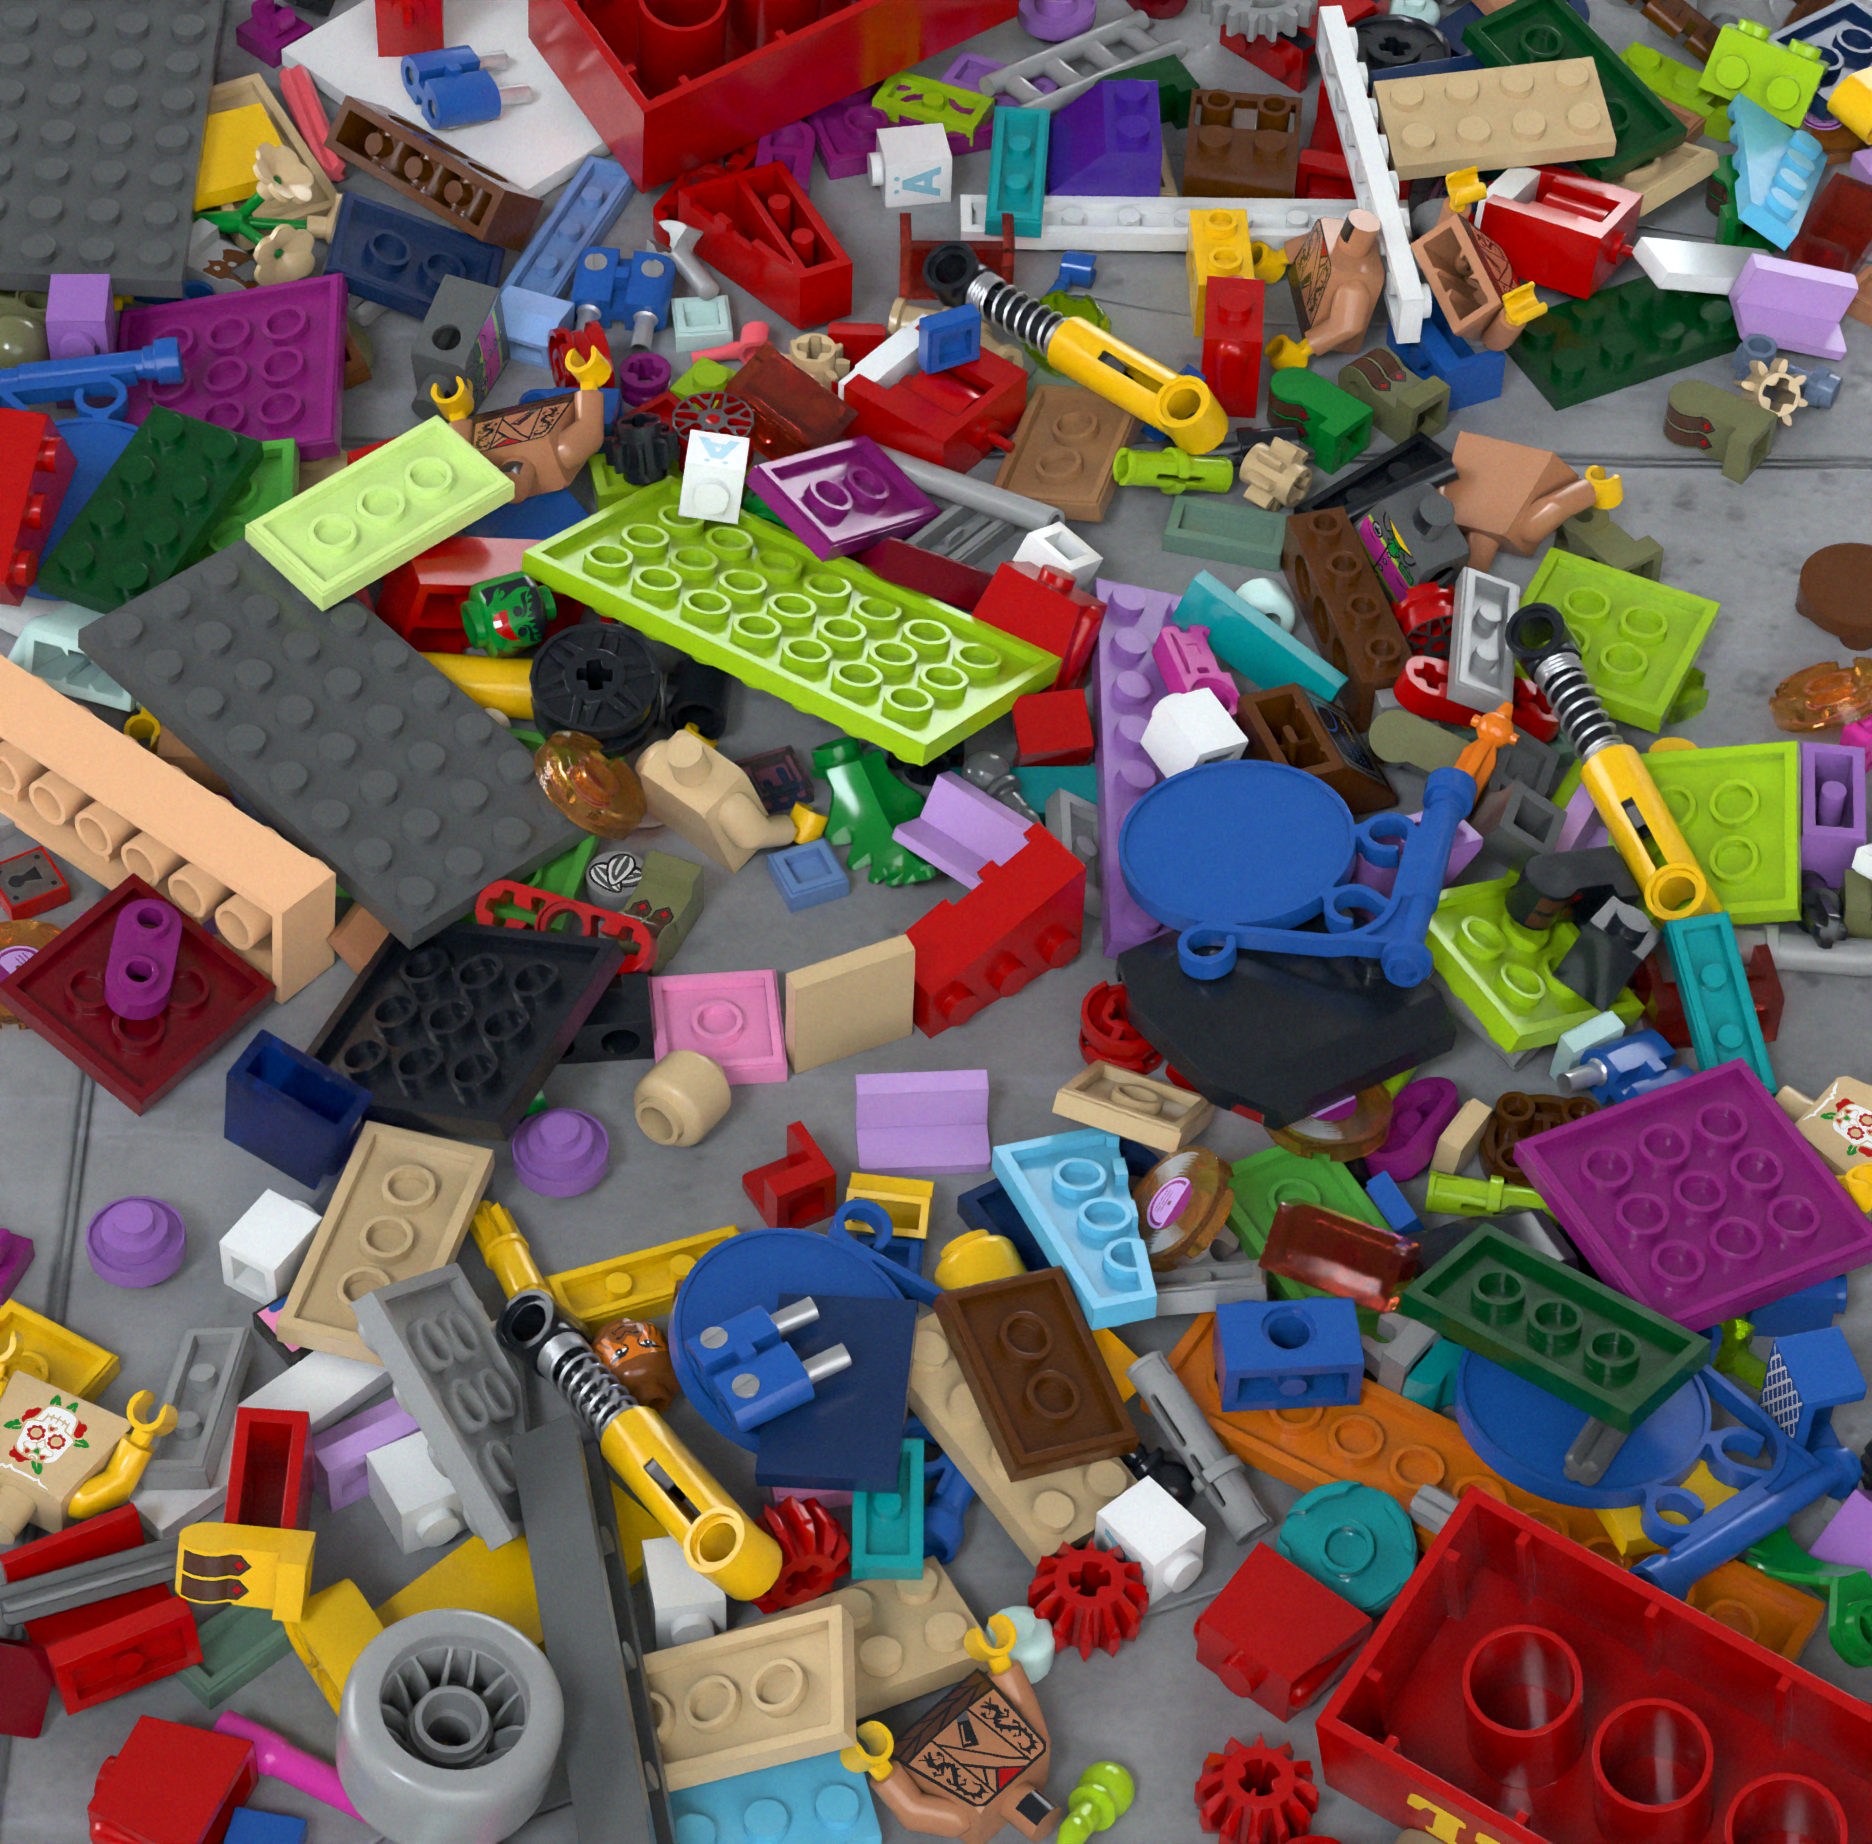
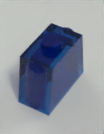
(292, 1110)

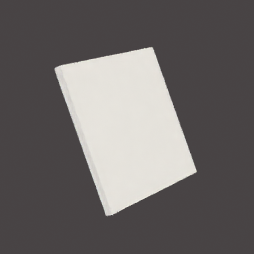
(529, 143)

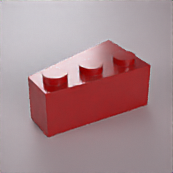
(998, 934)

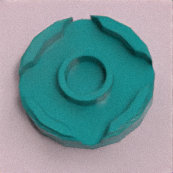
(1352, 1543)

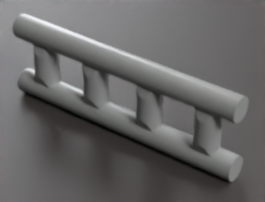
(1089, 45)

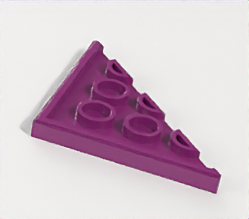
(849, 127)

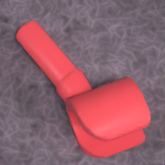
(752, 338)

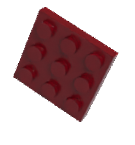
(135, 1060)

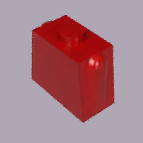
(1233, 342)
(1047, 612)
(271, 1469)
(1279, 1635)
(171, 1786)

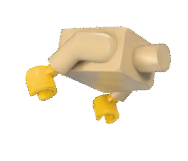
(715, 802)

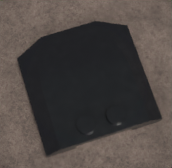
(1282, 1026)

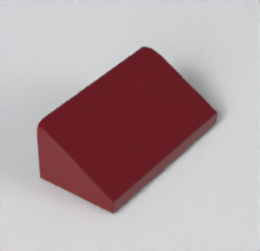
(927, 572)

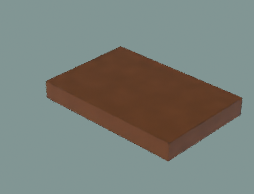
(1036, 1373)

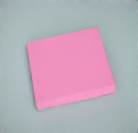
(723, 1017)

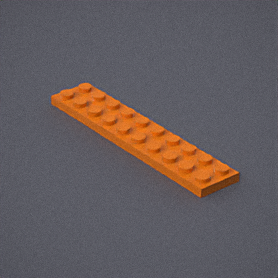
(1404, 1445)

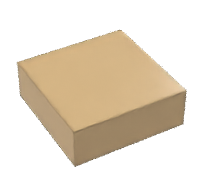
(1461, 1138)

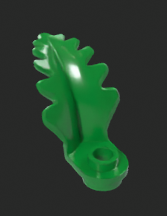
(867, 809)
(1842, 1586)

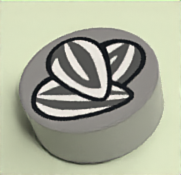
(613, 879)

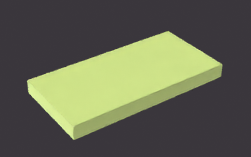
(379, 512)

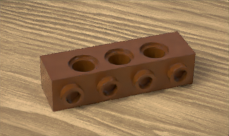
(433, 173)
(1344, 607)

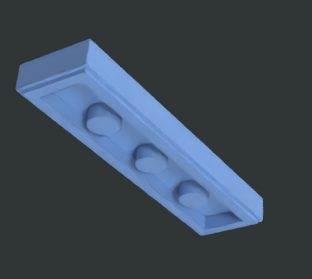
(575, 223)

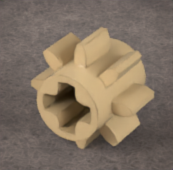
(819, 358)
(1785, 384)
(1275, 475)

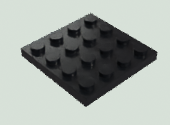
(464, 1024)

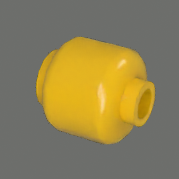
(976, 1260)

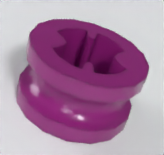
(644, 367)

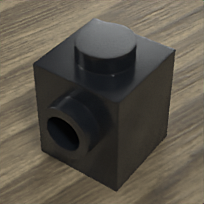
(1608, 953)

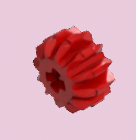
(811, 1549)
(1089, 1598)
(1256, 1794)

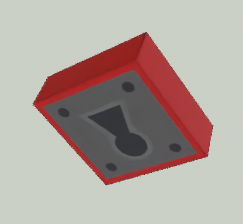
(31, 885)

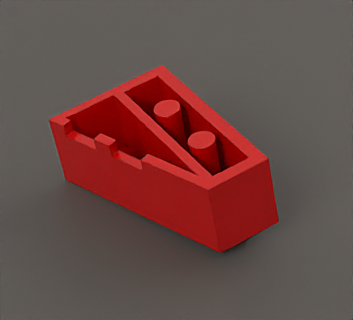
(771, 243)
(33, 484)
(426, 593)

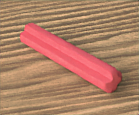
(311, 119)

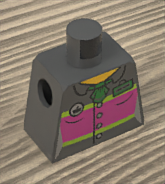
(459, 338)
(1413, 541)

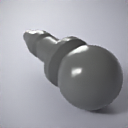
(992, 775)

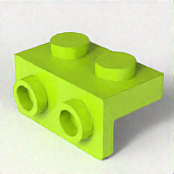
(1764, 70)

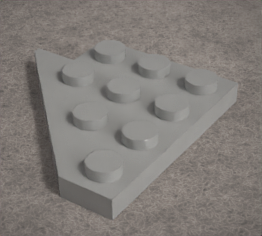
(457, 1387)

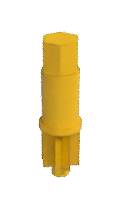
(505, 1250)

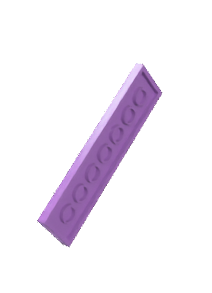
(1124, 696)

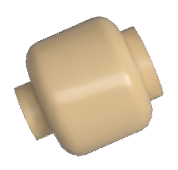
(681, 1098)

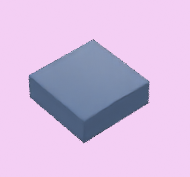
(807, 875)

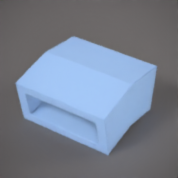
(528, 321)

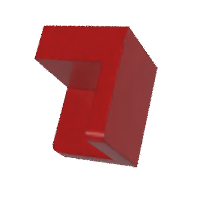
(1052, 729)
(794, 1188)

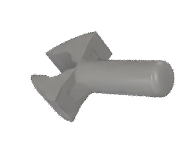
(682, 241)

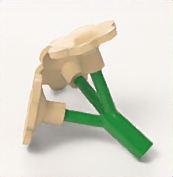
(288, 249)

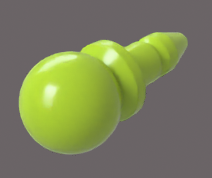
(1100, 1797)

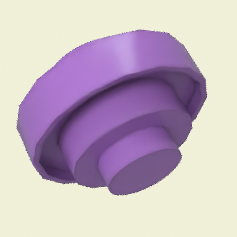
(1056, 19)
(560, 1152)
(136, 1242)

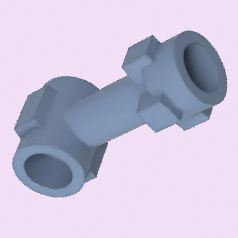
(1819, 388)

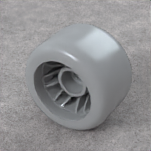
(459, 1683)

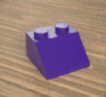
(1107, 142)

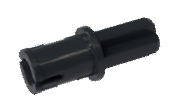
(1821, 911)

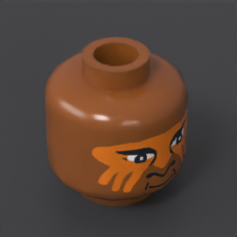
(640, 1360)

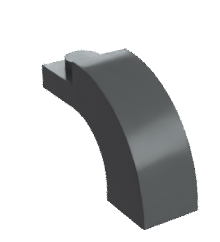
(1513, 806)

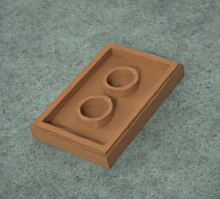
(1068, 450)

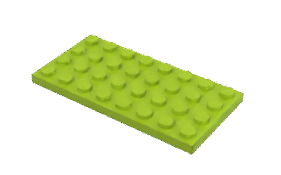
(788, 624)

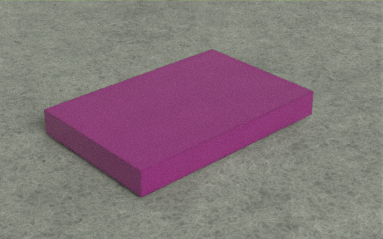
(842, 497)

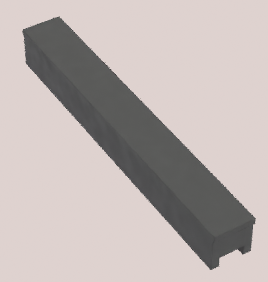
(592, 1638)

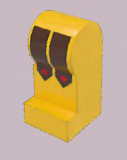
(246, 1567)

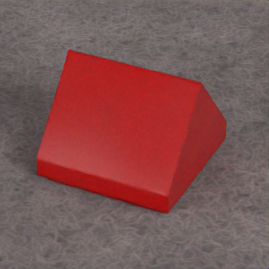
(857, 339)

